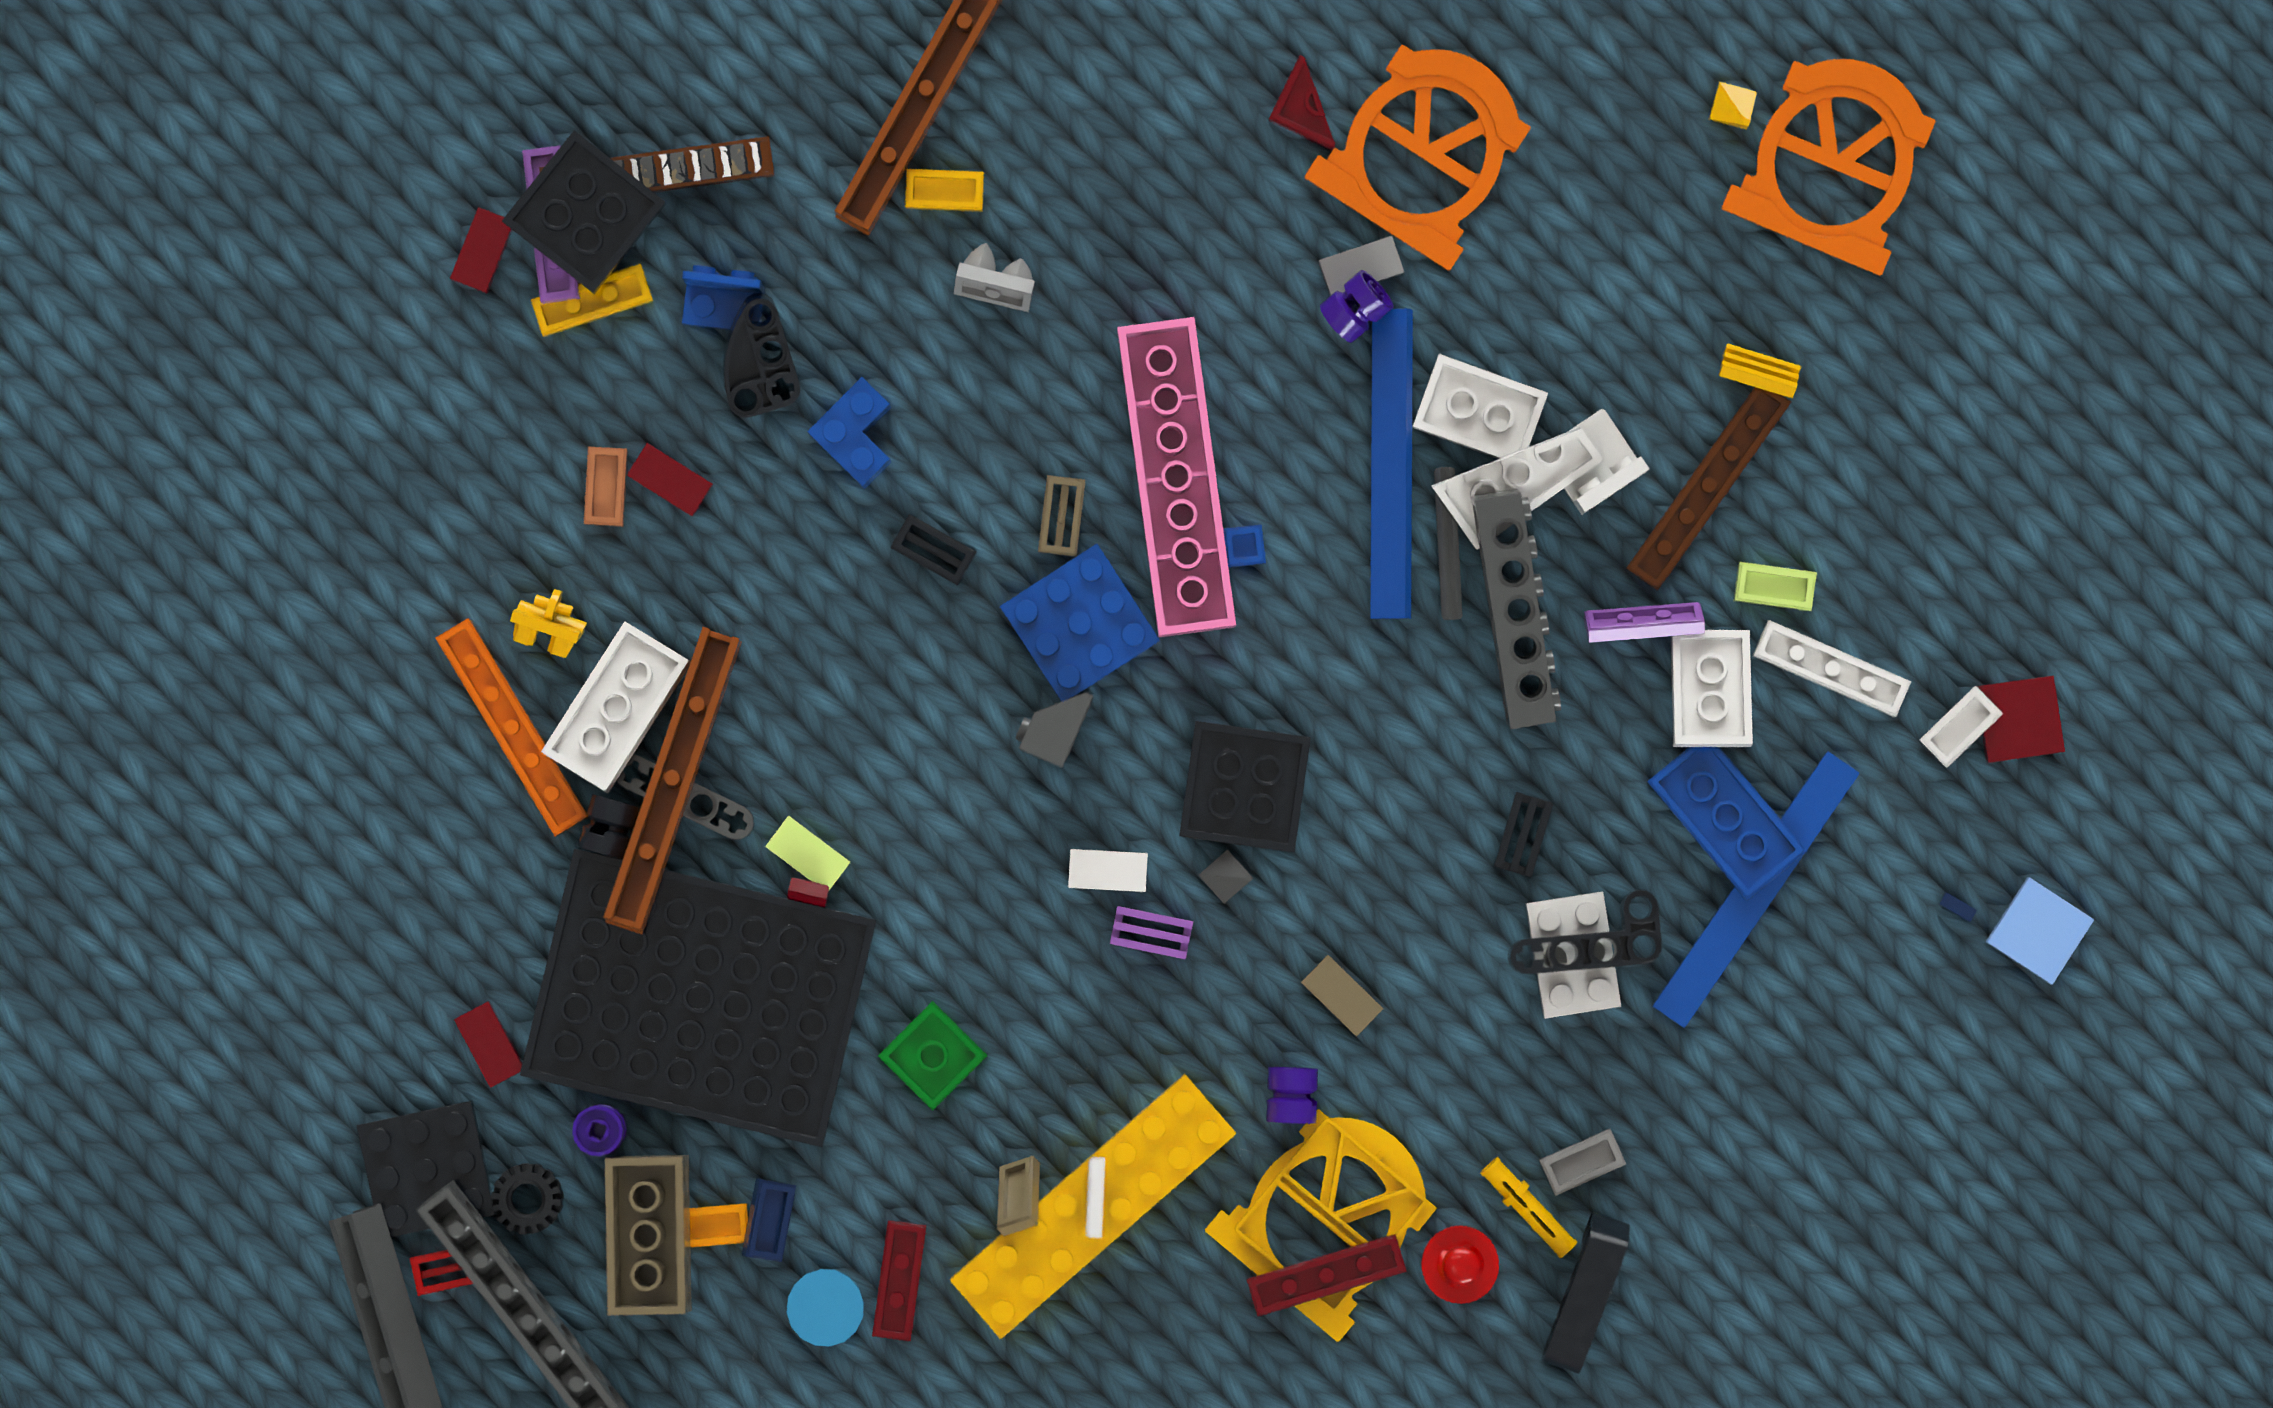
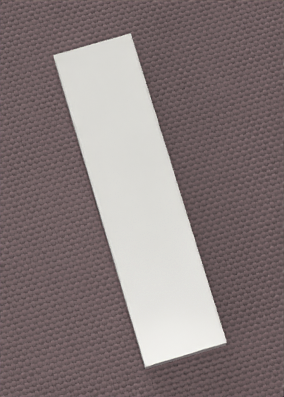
(1831, 668)

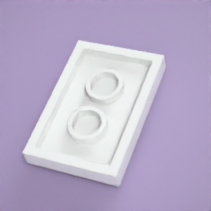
(1479, 409)
(1712, 689)
(1573, 990)

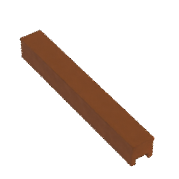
(914, 112)
(672, 781)

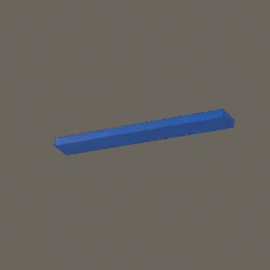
(1391, 465)
(1737, 916)

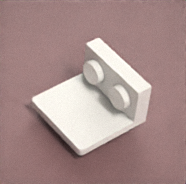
(1615, 471)

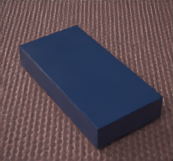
(768, 1220)

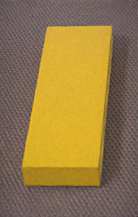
(618, 293)

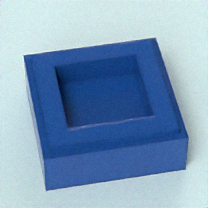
(1244, 546)

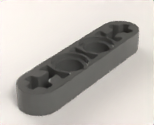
(723, 827)

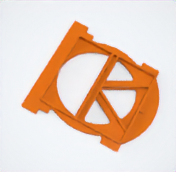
(1816, 84)
(1435, 232)

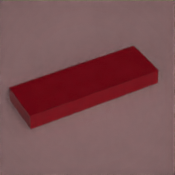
(899, 1280)

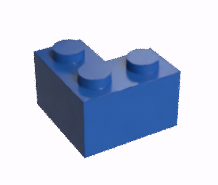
(844, 428)

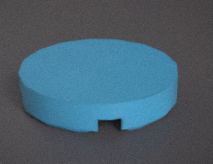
(825, 1307)

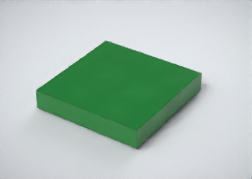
(932, 1055)

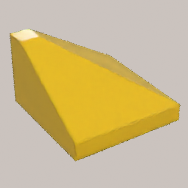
(1733, 105)

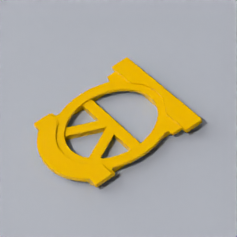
(1245, 1228)

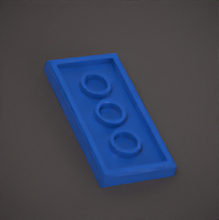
(1727, 818)

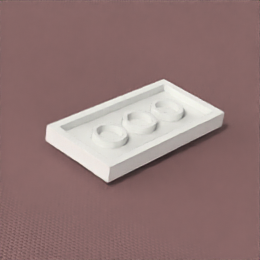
(616, 707)

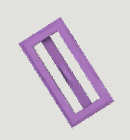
(1183, 939)

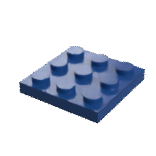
(1080, 623)

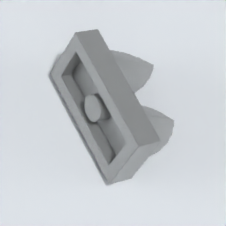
(981, 281)

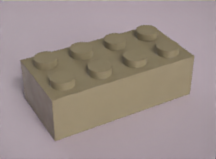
(648, 1235)

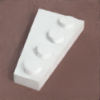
(1534, 471)

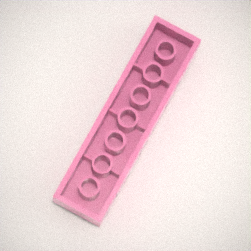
(1176, 477)

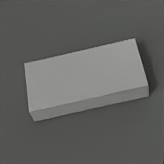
(1376, 258)
(1582, 1162)

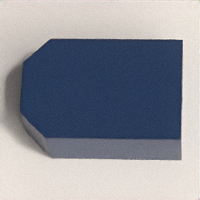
(1957, 907)

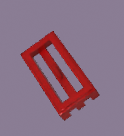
(420, 1275)

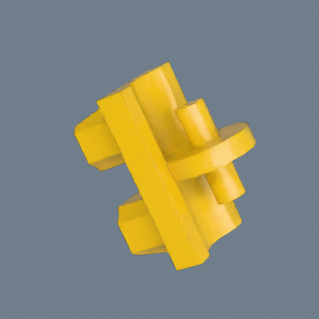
(550, 618)

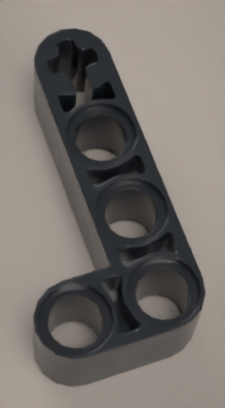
(1585, 943)
(1587, 1292)

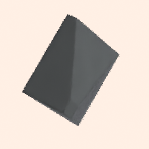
(1225, 876)

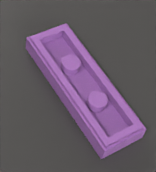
(1644, 622)

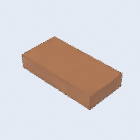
(605, 486)

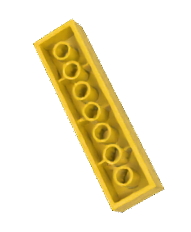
(1140, 1169)

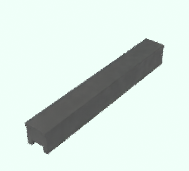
(384, 1309)

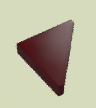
(1301, 108)

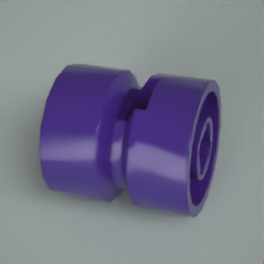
(1344, 312)
(1292, 1095)
(599, 1129)

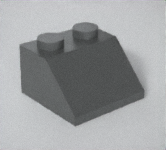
(1054, 729)

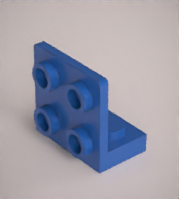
(715, 298)

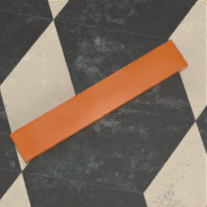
(511, 726)

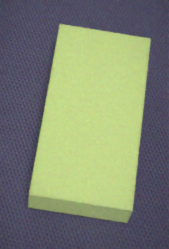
(1775, 586)
(807, 853)

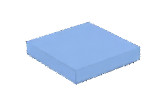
(2039, 930)

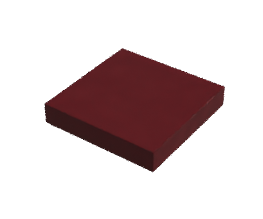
(2028, 721)

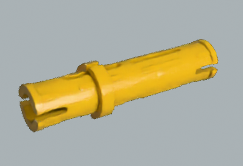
(1496, 1174)

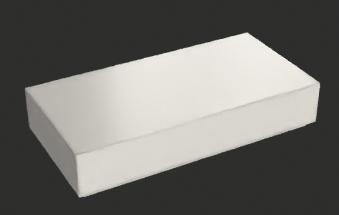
(1961, 726)
(1107, 870)
(1095, 1197)

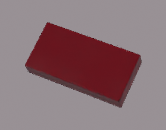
(481, 251)
(669, 479)
(489, 1044)

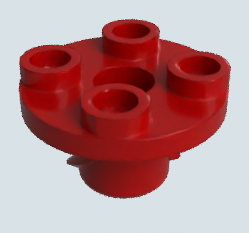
(1460, 1264)

